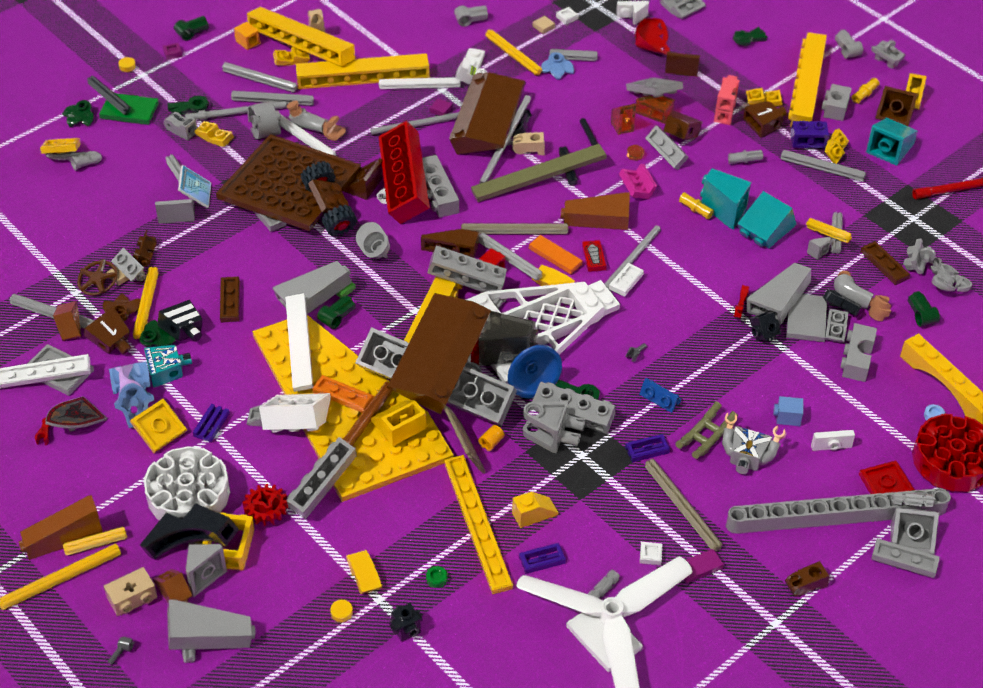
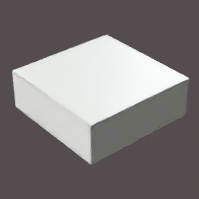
(567, 15)
(651, 553)

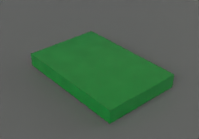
(141, 109)

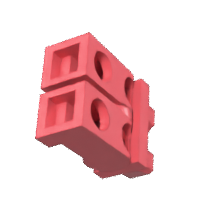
(726, 100)

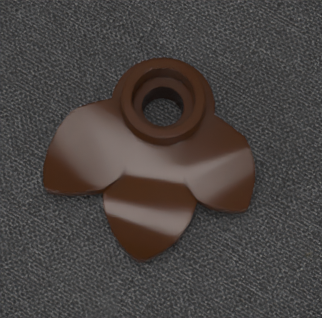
(123, 306)

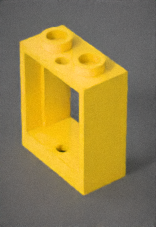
(233, 558)

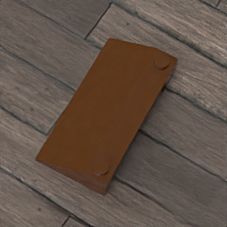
(486, 113)
(439, 351)

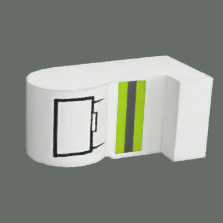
(466, 71)

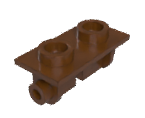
(146, 246)

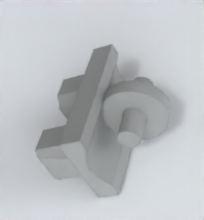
(889, 52)
(918, 257)

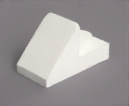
(632, 9)

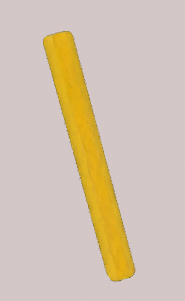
(513, 52)
(145, 303)

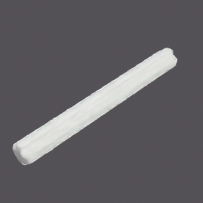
(419, 83)
(304, 136)

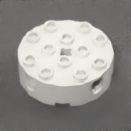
(186, 478)

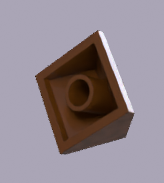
(682, 64)
(896, 105)
(366, 180)

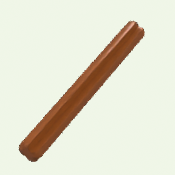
(370, 411)

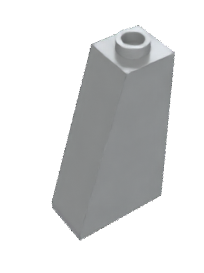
(316, 285)
(780, 292)
(206, 628)

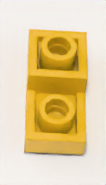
(293, 57)
(757, 96)
(212, 134)
(835, 145)
(552, 277)
(364, 571)

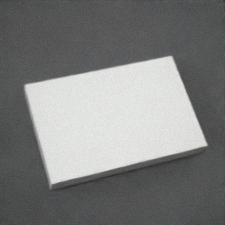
(589, 632)

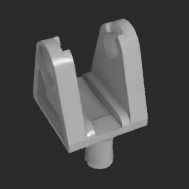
(551, 425)

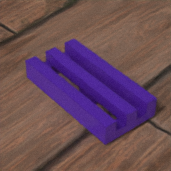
(212, 414)
(648, 450)
(542, 561)

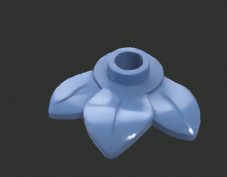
(557, 67)

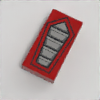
(593, 256)

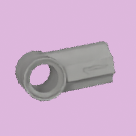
(467, 15)
(849, 46)

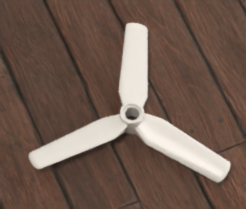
(628, 601)

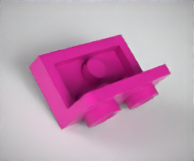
(638, 182)

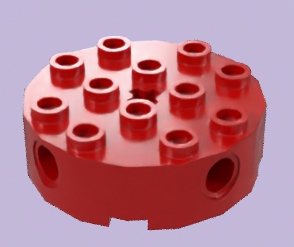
(950, 452)

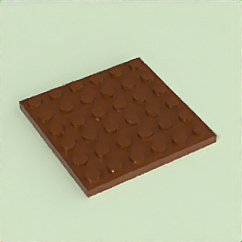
(273, 183)

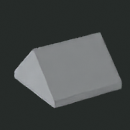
(175, 211)
(914, 529)
(204, 566)

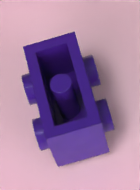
(809, 134)

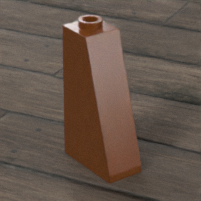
(598, 211)
(66, 525)

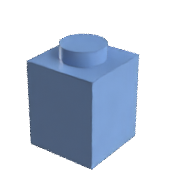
(788, 411)

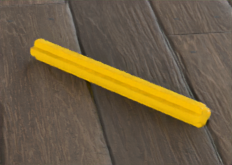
(59, 576)

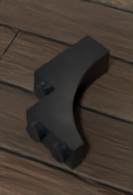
(197, 525)

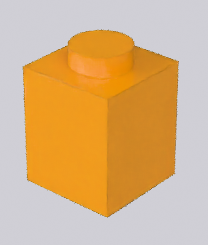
(246, 35)

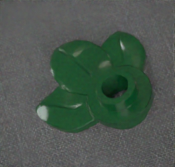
(77, 114)
(155, 335)

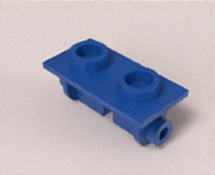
(659, 395)

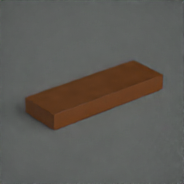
(885, 263)
(229, 299)

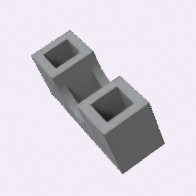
(857, 363)

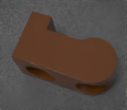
(808, 579)

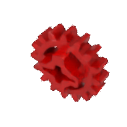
(265, 504)

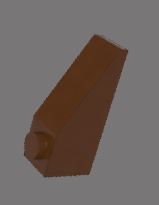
(457, 240)

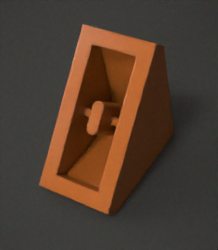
(67, 321)

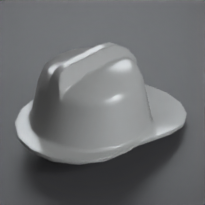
(373, 240)

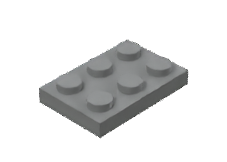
(654, 86)

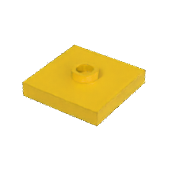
(60, 145)
(158, 425)

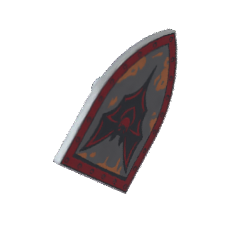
(74, 414)

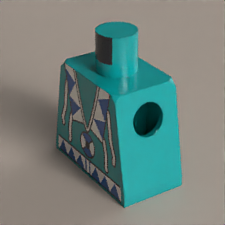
(165, 363)

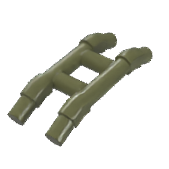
(705, 422)

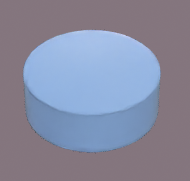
(932, 411)

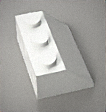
(295, 412)

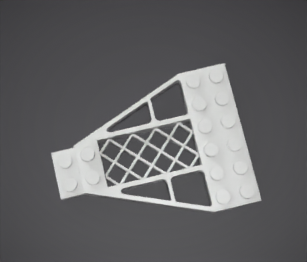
(590, 300)

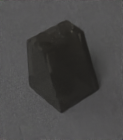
(505, 338)

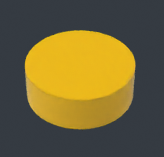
(127, 64)
(341, 610)

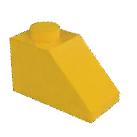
(916, 85)
(532, 508)

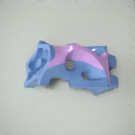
(131, 383)

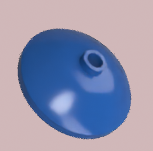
(534, 366)

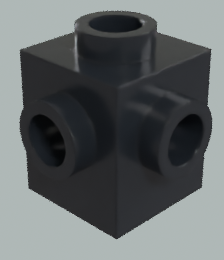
(765, 326)
(405, 622)

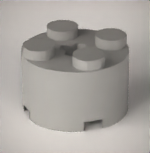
(264, 119)

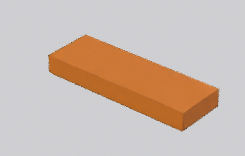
(555, 254)
(343, 393)

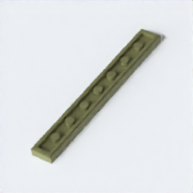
(538, 172)

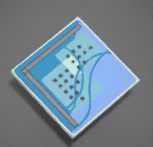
(194, 186)

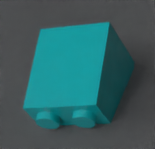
(890, 140)
(726, 196)
(767, 220)

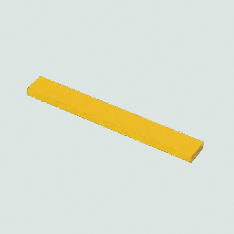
(478, 525)

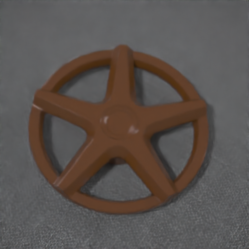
(97, 278)

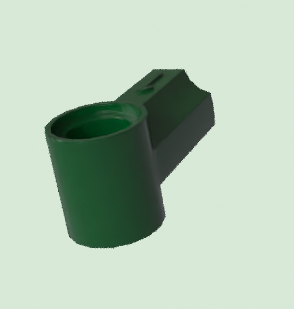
(188, 29)
(923, 311)
(333, 315)

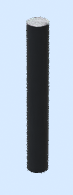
(588, 132)

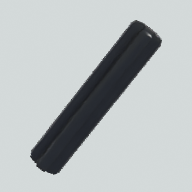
(571, 175)

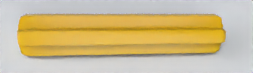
(829, 230)
(95, 540)

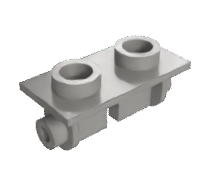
(129, 265)

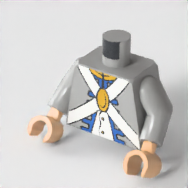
(749, 448)

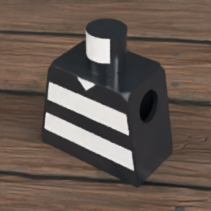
(181, 321)

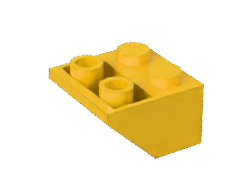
(401, 421)

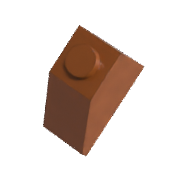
(173, 586)

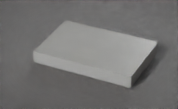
(807, 319)
(64, 385)

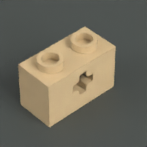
(130, 591)

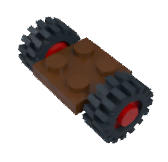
(330, 198)

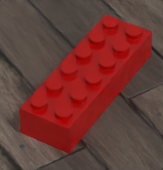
(403, 172)

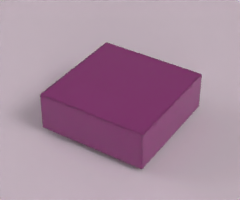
(172, 51)
(441, 107)

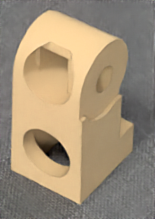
(316, 20)
(529, 143)

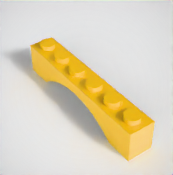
(924, 356)

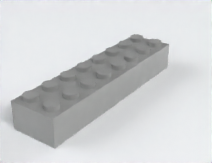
(472, 393)

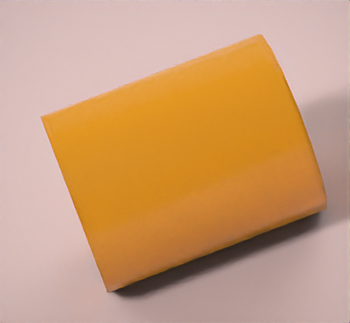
(491, 437)

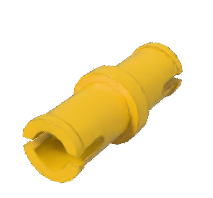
(865, 90)
(696, 205)

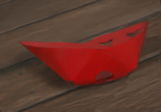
(648, 35)

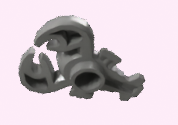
(946, 276)

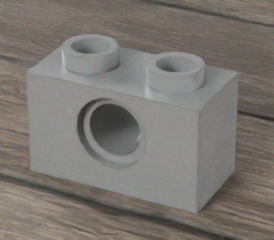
(836, 102)

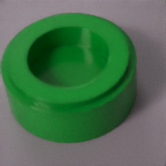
(436, 577)

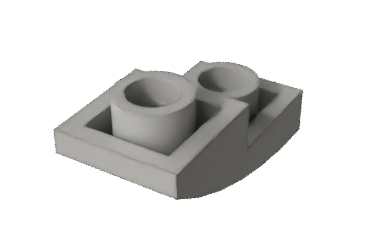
(836, 325)

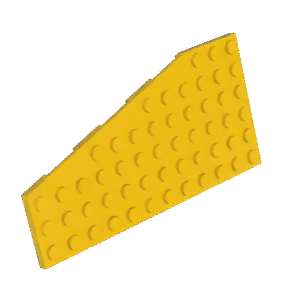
(376, 459)

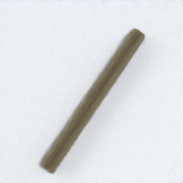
(517, 228)
(683, 505)

